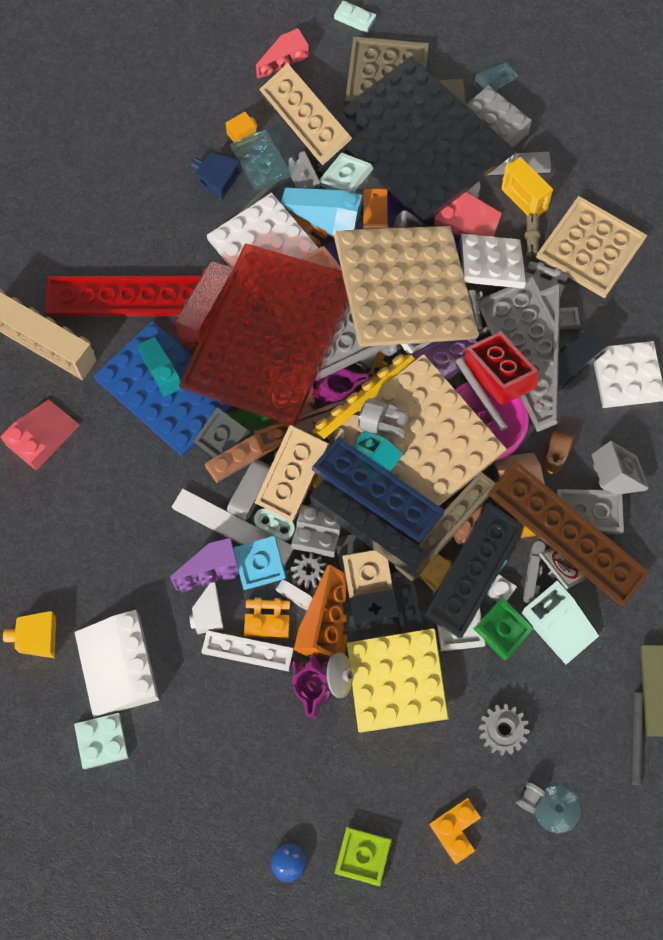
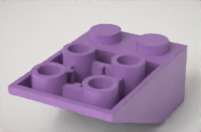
(210, 564)

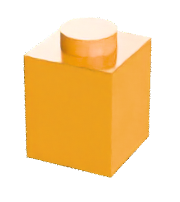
(241, 127)

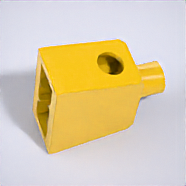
(34, 634)

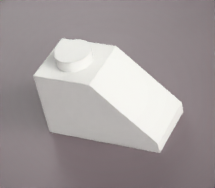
(207, 612)

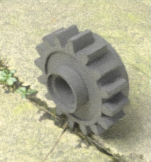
(512, 721)

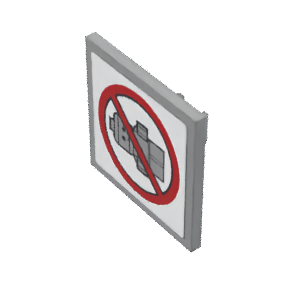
(561, 569)

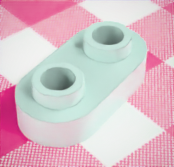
(275, 524)

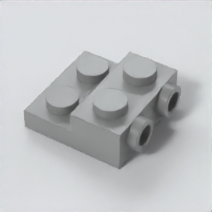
(315, 532)

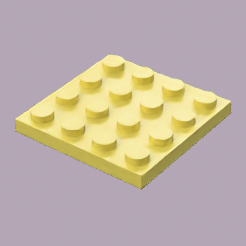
(397, 680)

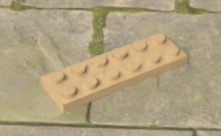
(305, 114)

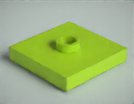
(363, 856)

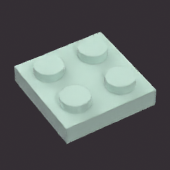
(345, 174)
(101, 741)

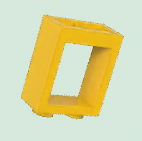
(526, 188)

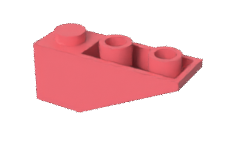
(287, 49)

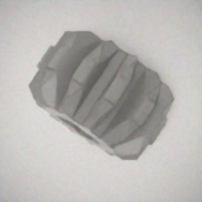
(301, 569)

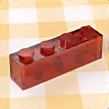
(203, 301)

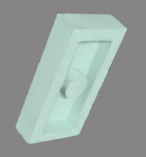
(355, 16)

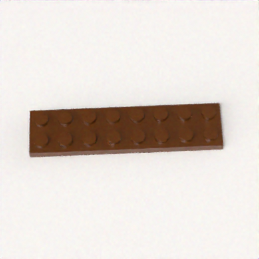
(568, 533)

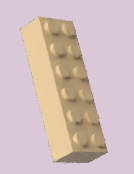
(45, 337)

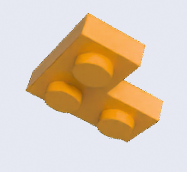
(450, 827)

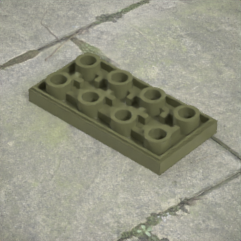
(653, 688)

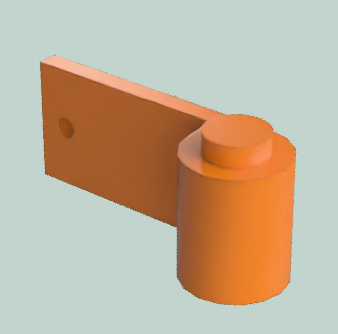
(375, 209)

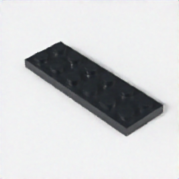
(473, 570)

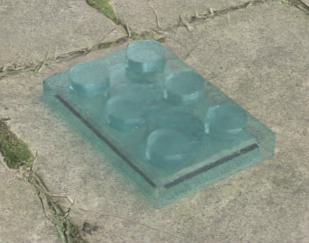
(260, 160)

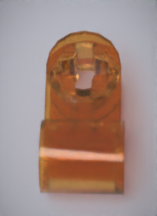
(557, 449)

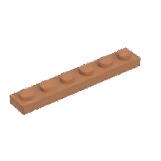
(239, 455)

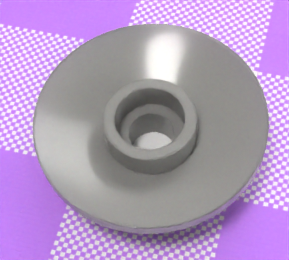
(339, 675)

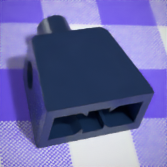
(216, 173)

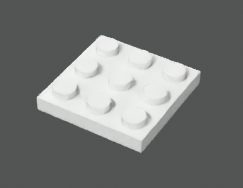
(492, 261)
(629, 375)

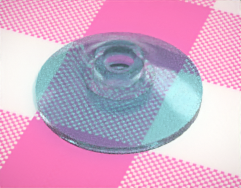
(555, 821)

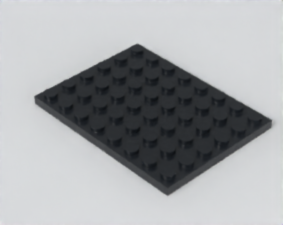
(420, 139)

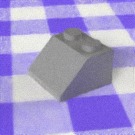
(618, 470)

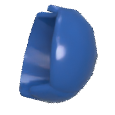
(288, 862)

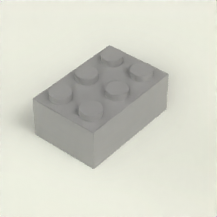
(500, 115)

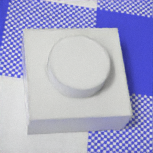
(501, 588)

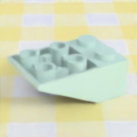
(560, 622)

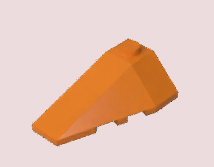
(323, 623)

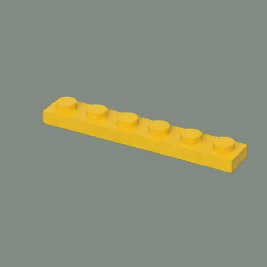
(356, 400)

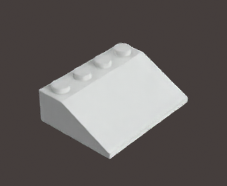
(116, 664)

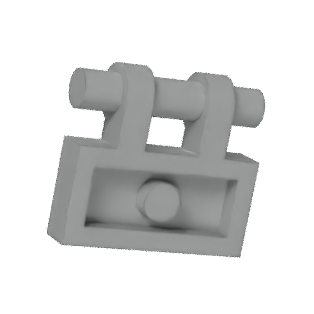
(542, 283)

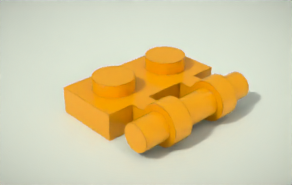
(267, 626)

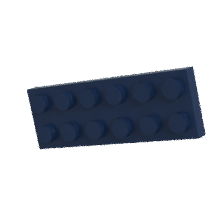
(378, 490)

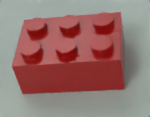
(501, 368)

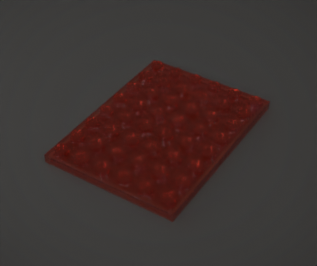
(268, 334)

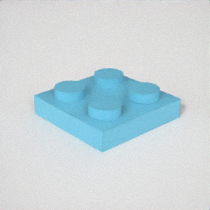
(259, 563)

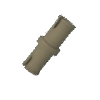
(532, 235)

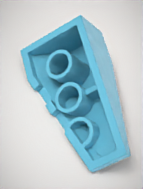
(324, 208)

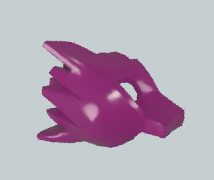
(337, 388)
(311, 684)

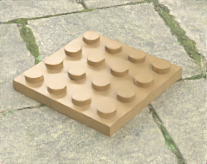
(591, 246)

